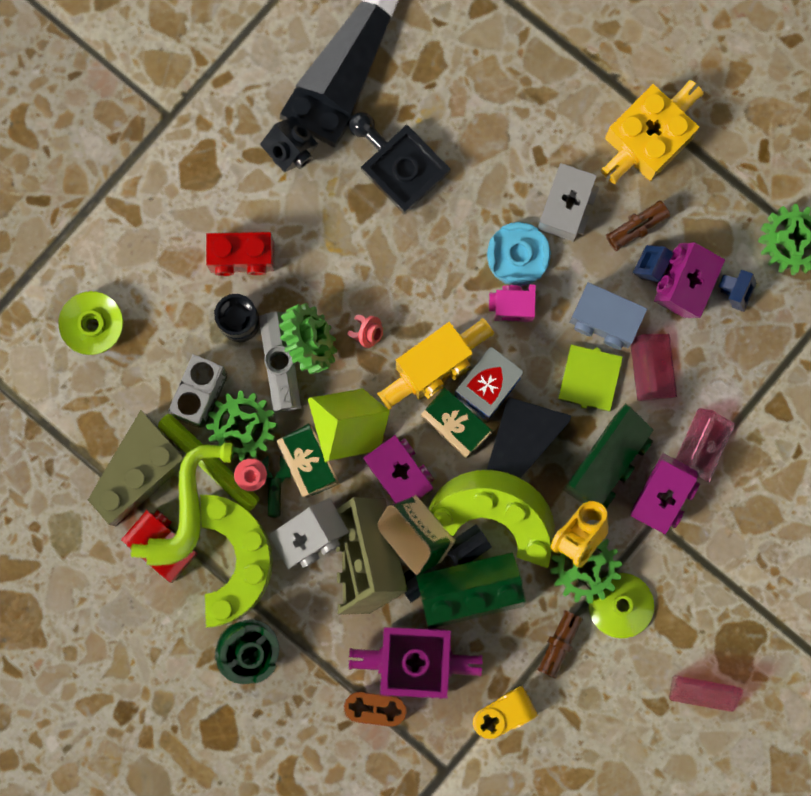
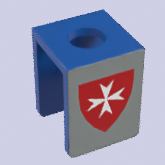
(488, 383)

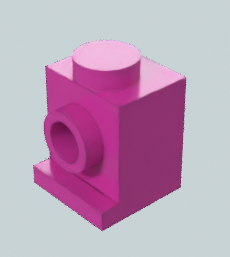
(513, 303)

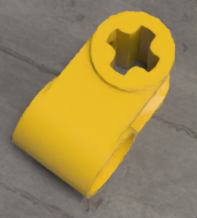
(580, 539)
(510, 712)

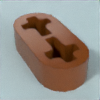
(375, 717)

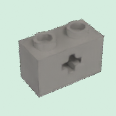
(568, 184)
(308, 534)

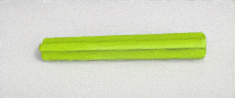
(212, 466)

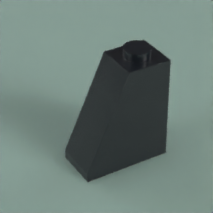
(524, 436)

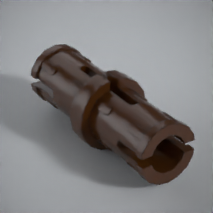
(655, 214)
(560, 644)

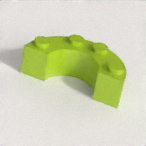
(503, 499)
(252, 564)

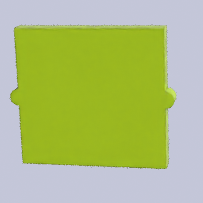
(590, 378)

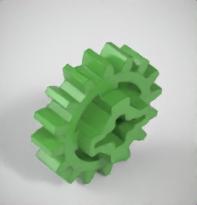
(781, 240)
(308, 338)
(256, 420)
(593, 581)

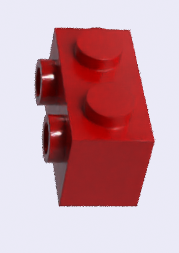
(240, 253)

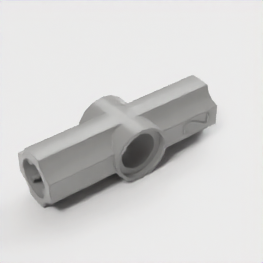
(282, 382)

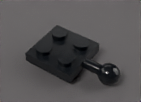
(401, 167)

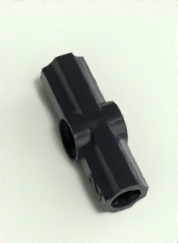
(464, 550)

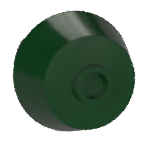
(247, 652)

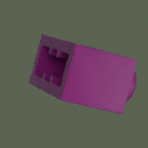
(689, 280)
(382, 464)
(666, 475)

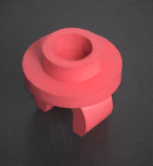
(370, 331)
(250, 474)

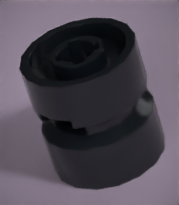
(237, 317)

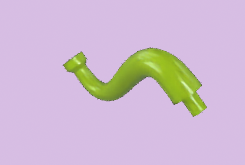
(183, 543)

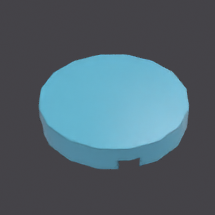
(518, 254)

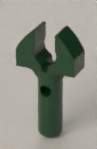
(274, 486)

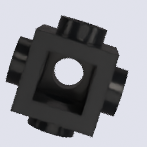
(289, 144)

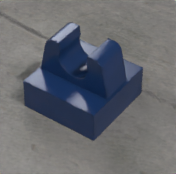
(653, 263)
(738, 289)

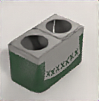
(208, 401)

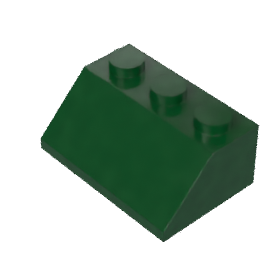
(610, 458)
(471, 590)

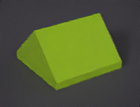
(348, 423)

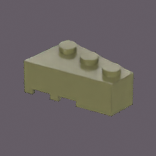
(135, 471)
(369, 563)

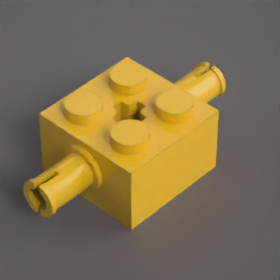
(657, 113)
(434, 361)

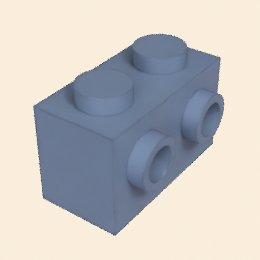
(607, 316)

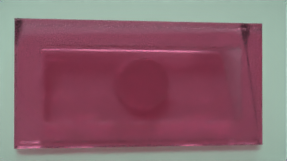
(653, 367)
(705, 442)
(705, 693)

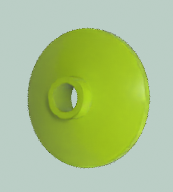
(79, 312)
(628, 623)

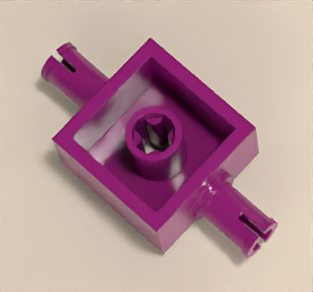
(429, 680)

